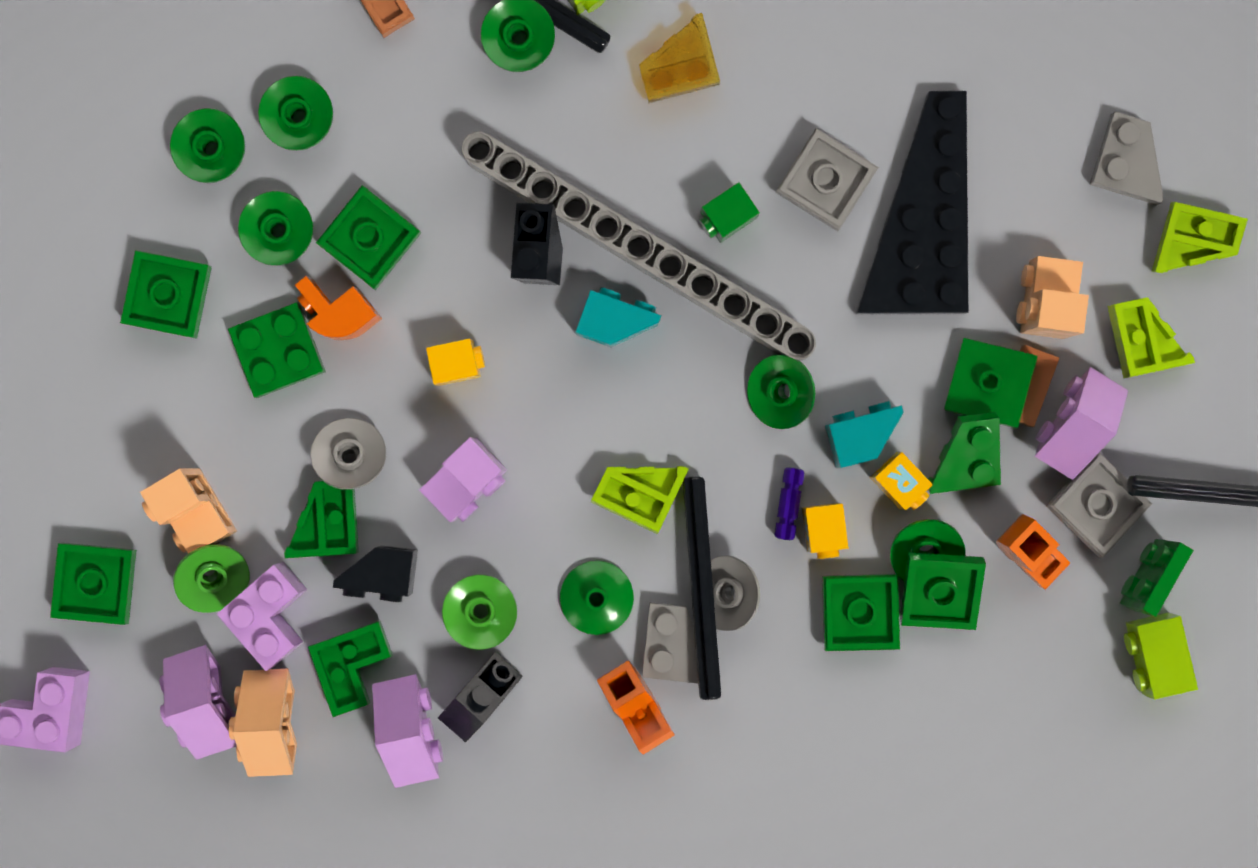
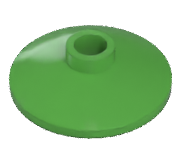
(215, 591)
(465, 625)

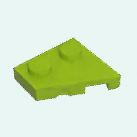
(1197, 236)
(1144, 339)
(640, 493)

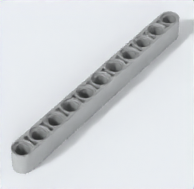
(627, 231)

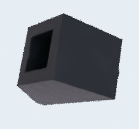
(536, 245)
(381, 571)
(480, 697)

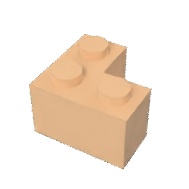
(1052, 298)
(190, 508)
(264, 722)

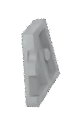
(1128, 160)
(670, 644)

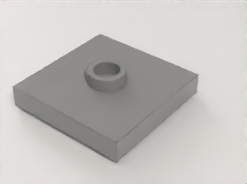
(826, 179)
(1098, 505)

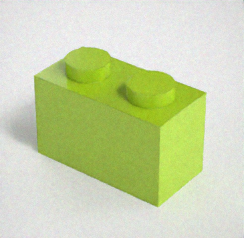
(1160, 656)

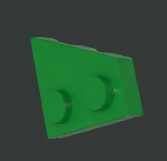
(970, 456)

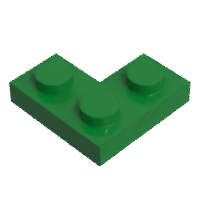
(339, 662)

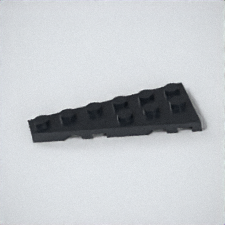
(925, 234)

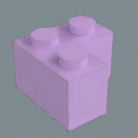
(1082, 423)
(463, 480)
(257, 619)
(196, 702)
(54, 716)
(404, 732)

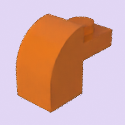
(338, 320)
(1033, 550)
(636, 706)

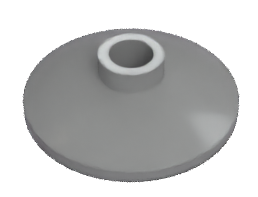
(344, 438)
(738, 611)

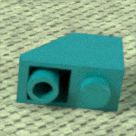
(614, 321)
(862, 437)

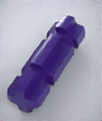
(789, 503)

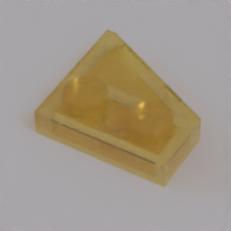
(681, 64)

